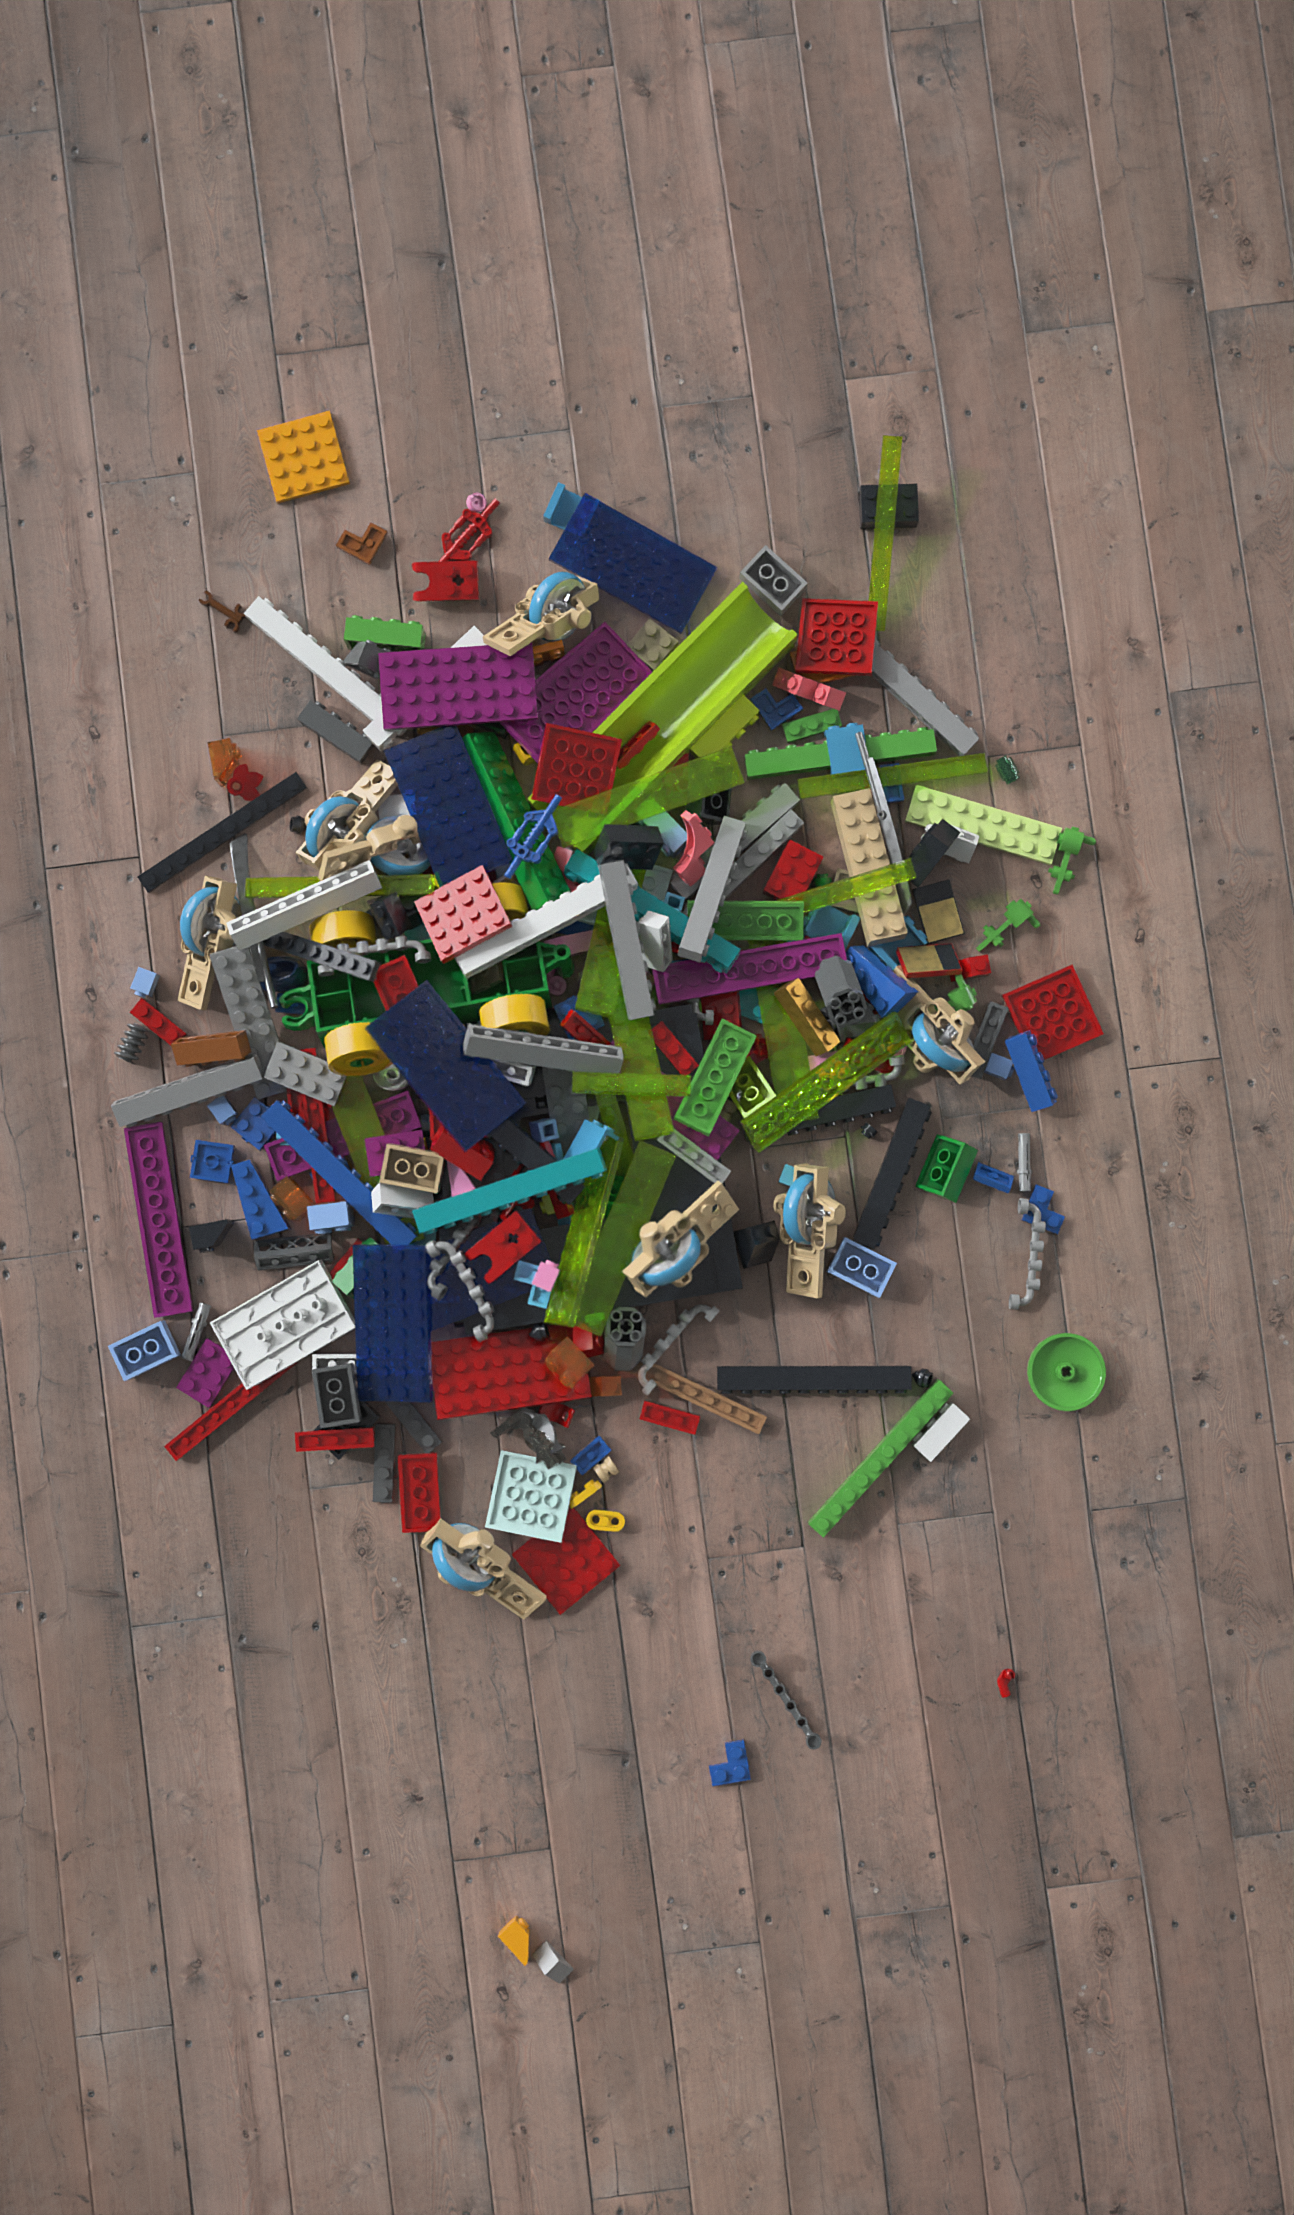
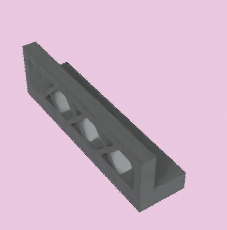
(293, 1254)

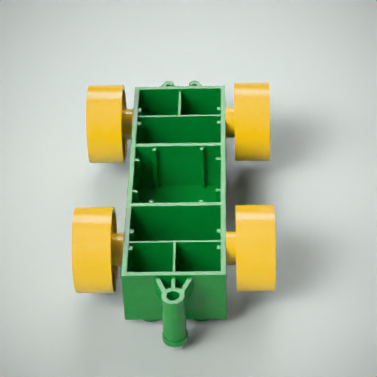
(346, 1004)

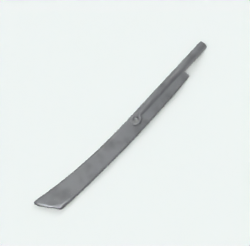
(885, 818)
(240, 864)

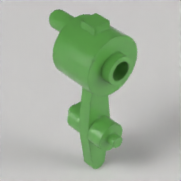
(1070, 843)
(1016, 914)
(961, 997)

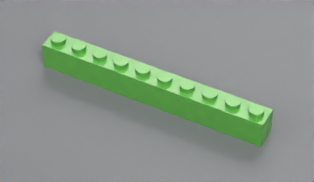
(816, 757)
(880, 1457)

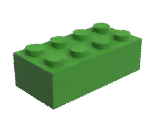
(387, 634)

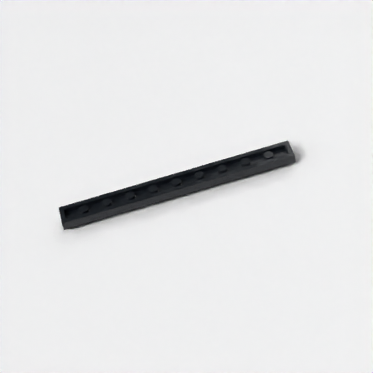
(222, 832)
(324, 955)

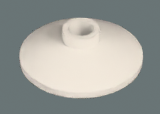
(384, 1079)

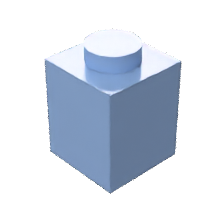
(144, 982)

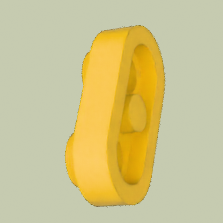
(590, 1488)
(605, 1520)

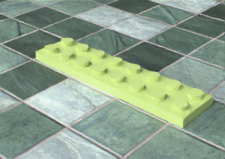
(994, 826)

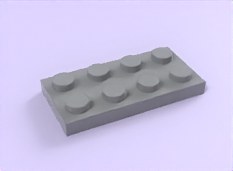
(304, 1074)

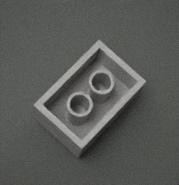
(773, 580)

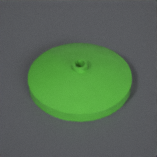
(1084, 1375)

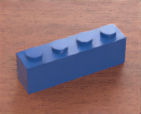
(1030, 1071)

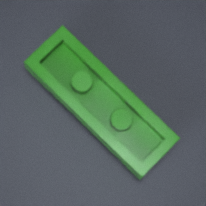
(811, 725)

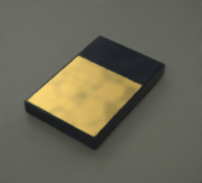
(938, 911)

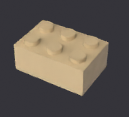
(412, 1168)

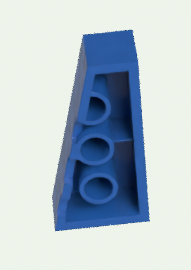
(879, 982)
(260, 1212)

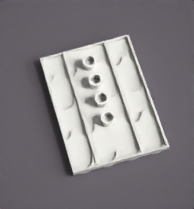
(283, 1324)

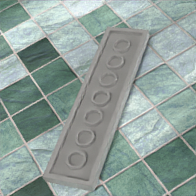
(248, 1008)

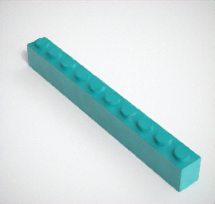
(720, 952)
(508, 1190)

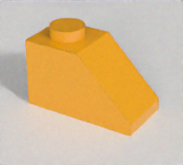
(516, 1938)

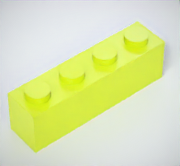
(727, 728)

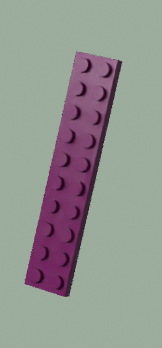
(751, 969)
(158, 1219)

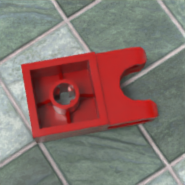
(442, 581)
(500, 1250)

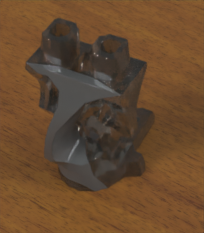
(538, 1435)

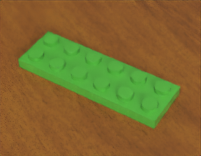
(759, 920)
(715, 1077)

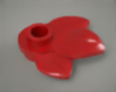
(248, 783)

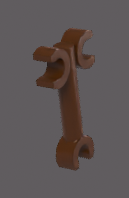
(235, 617)

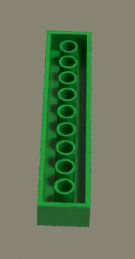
(508, 803)

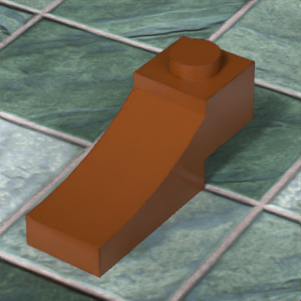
(605, 1385)

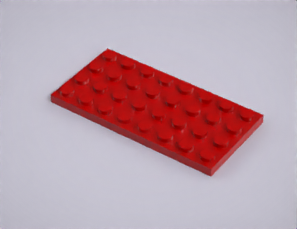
(499, 1373)

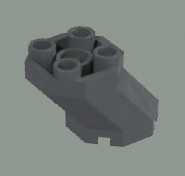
(840, 991)
(853, 1030)
(624, 1339)

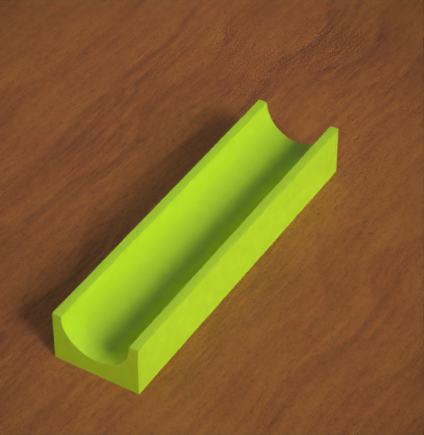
(695, 687)

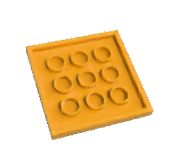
(303, 457)

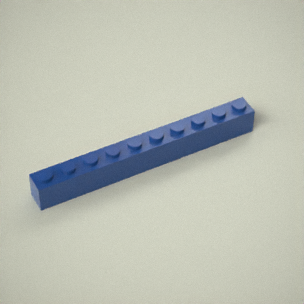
(335, 1172)

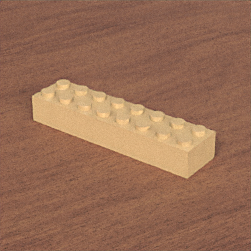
(863, 852)

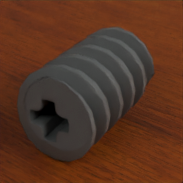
(132, 1042)

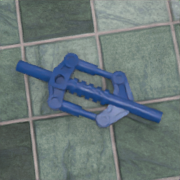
(522, 852)

